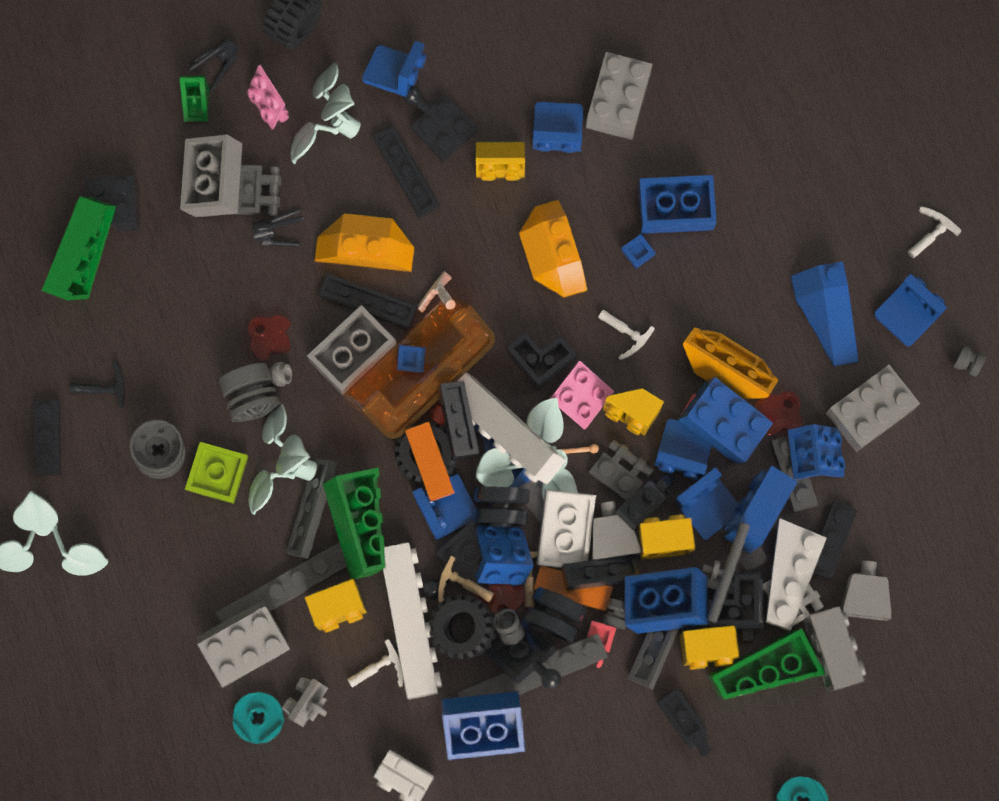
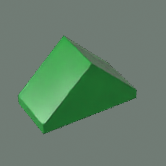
(195, 98)

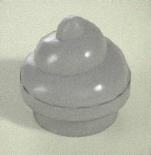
(281, 374)

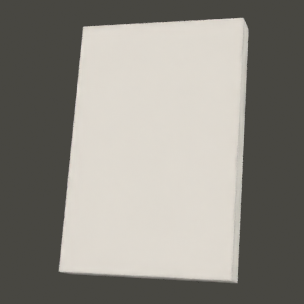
(565, 528)

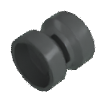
(969, 360)
(615, 615)
(508, 626)

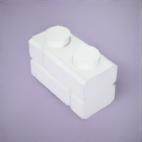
(404, 777)

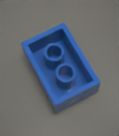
(677, 204)
(725, 421)
(760, 507)
(666, 600)
(483, 725)

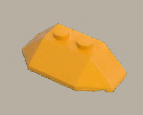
(365, 243)
(552, 250)
(733, 365)

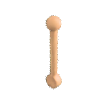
(594, 448)

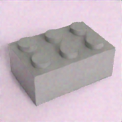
(619, 95)
(211, 176)
(351, 350)
(872, 408)
(242, 643)
(834, 649)

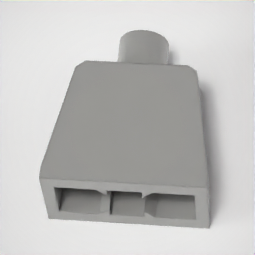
(612, 535)
(867, 594)

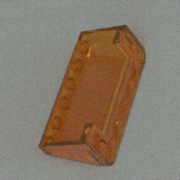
(398, 398)

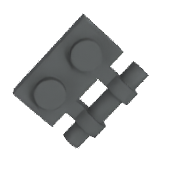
(251, 190)
(616, 477)

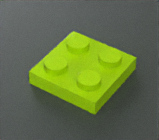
(216, 472)

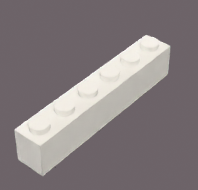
(511, 433)
(409, 621)

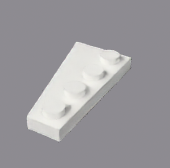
(792, 569)

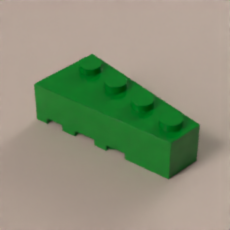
(80, 250)
(357, 520)
(771, 665)

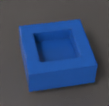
(638, 251)
(411, 358)

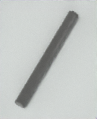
(728, 572)

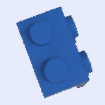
(394, 69)
(558, 127)
(910, 310)
(682, 451)
(504, 555)

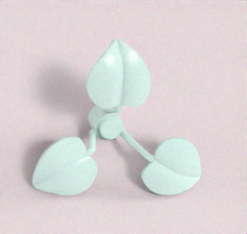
(337, 102)
(546, 422)
(291, 463)
(41, 518)

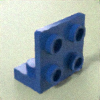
(816, 451)
(707, 504)
(447, 512)

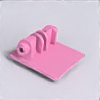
(267, 98)
(582, 395)

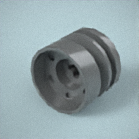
(248, 390)
(157, 435)

